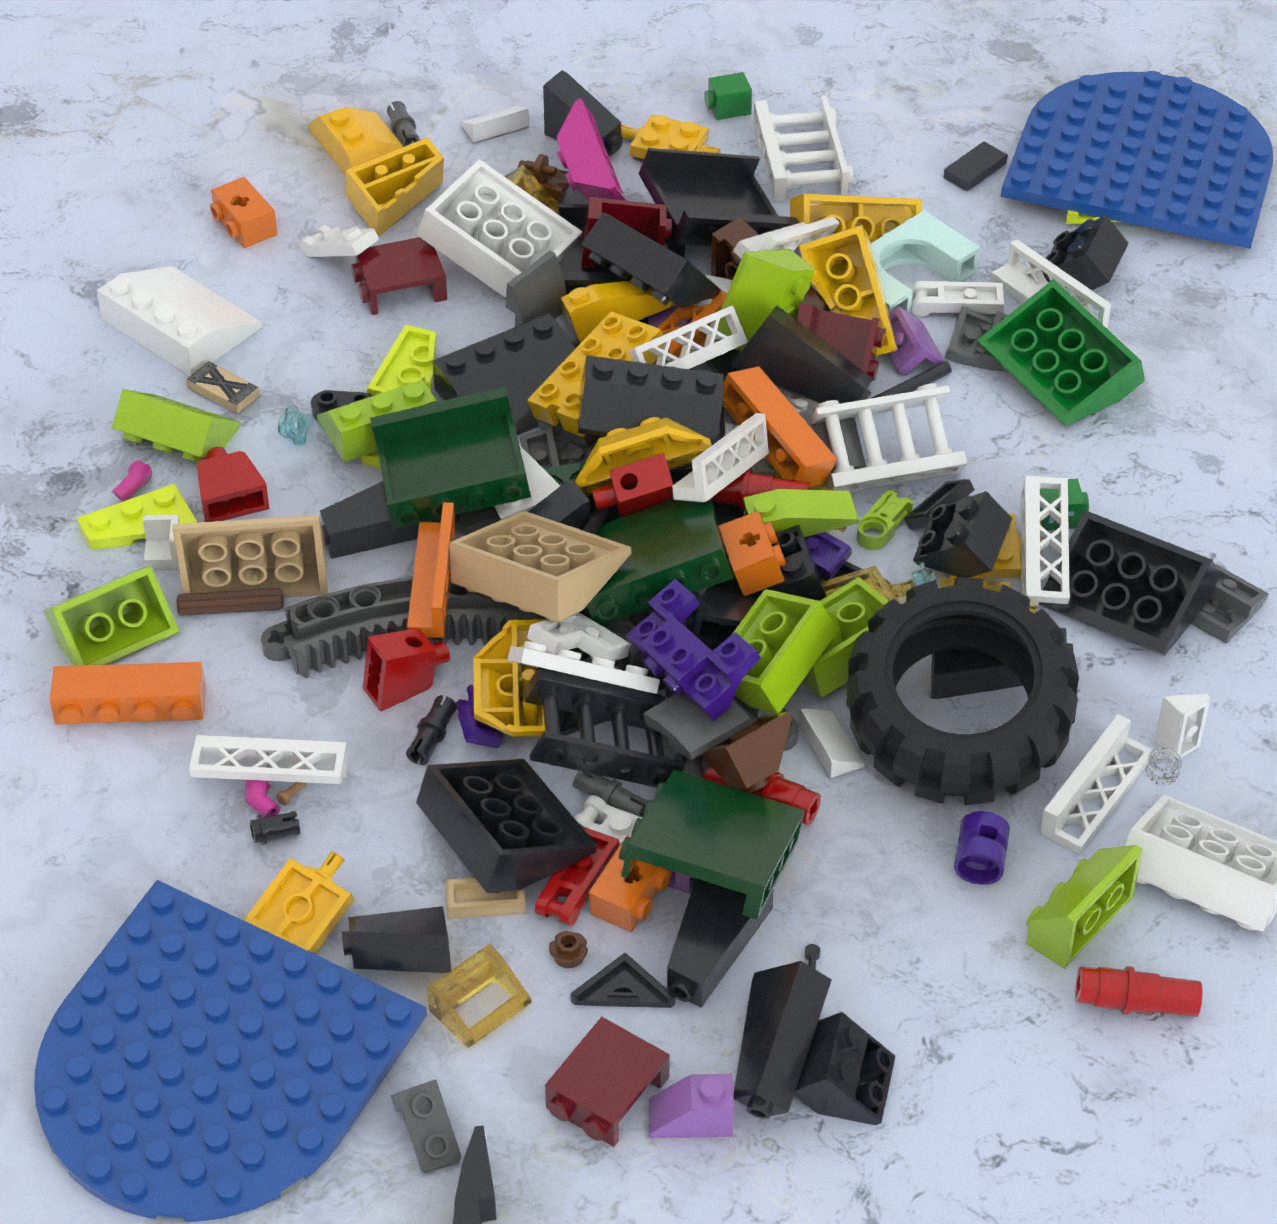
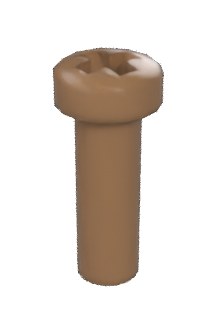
(284, 796)

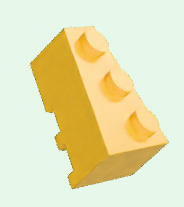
(394, 183)

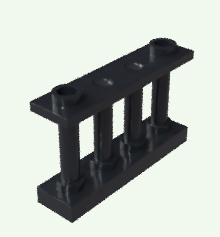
(601, 701)

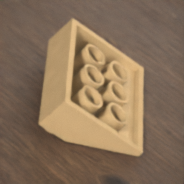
(253, 555)
(535, 564)

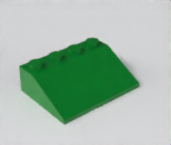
(1063, 355)

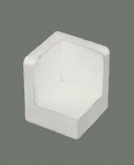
(160, 543)

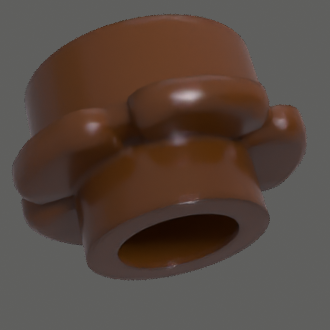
(571, 956)

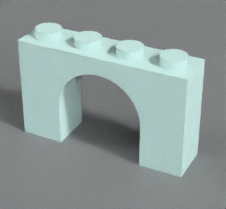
(926, 243)

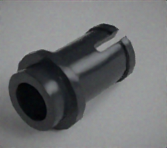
(274, 827)

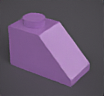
(694, 1108)

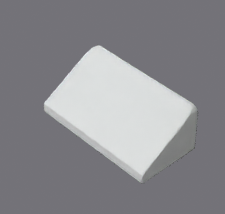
(496, 123)
(1182, 722)
(829, 741)

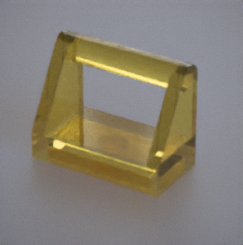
(467, 981)

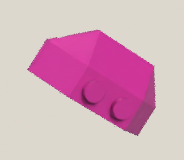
(586, 156)

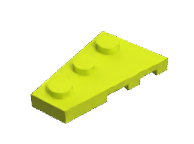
(407, 361)
(123, 522)

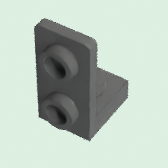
(428, 1125)

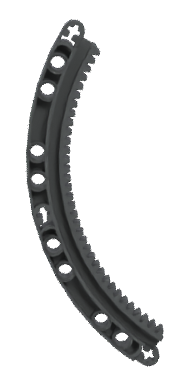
(342, 621)

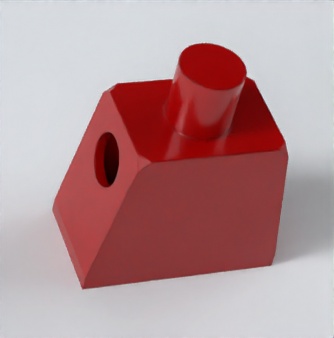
(230, 486)
(636, 486)
(400, 666)

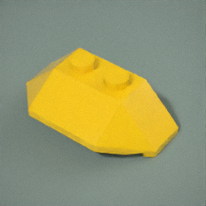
(353, 136)
(638, 443)
(501, 684)

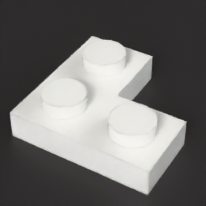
(581, 633)

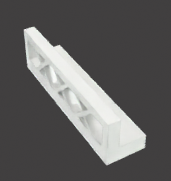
(788, 237)
(1025, 282)
(699, 354)
(724, 461)
(1030, 540)
(269, 759)
(1087, 776)

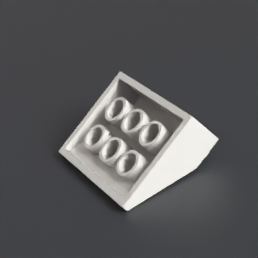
(494, 227)
(174, 316)
(1208, 862)

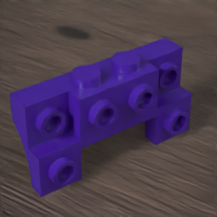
(686, 662)

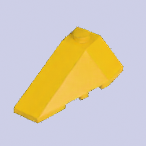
(875, 214)
(849, 278)
(590, 305)

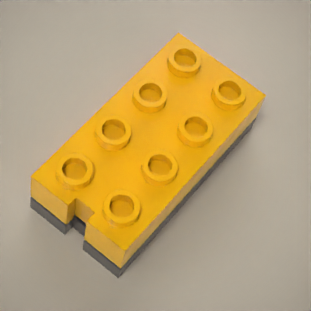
(558, 397)

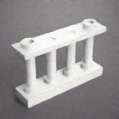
(776, 160)
(878, 472)

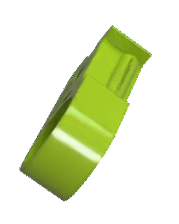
(885, 517)

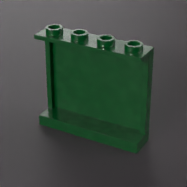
(450, 454)
(666, 544)
(715, 836)

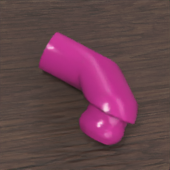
(138, 476)
(256, 797)

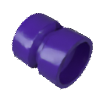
(982, 847)

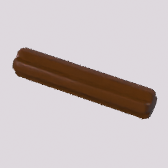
(230, 601)

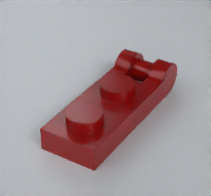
(576, 881)

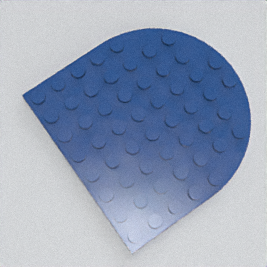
(1145, 156)
(209, 1062)

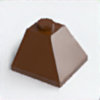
(752, 753)

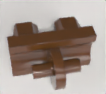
(548, 176)

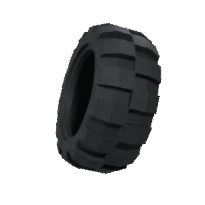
(977, 621)

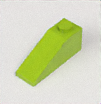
(811, 509)

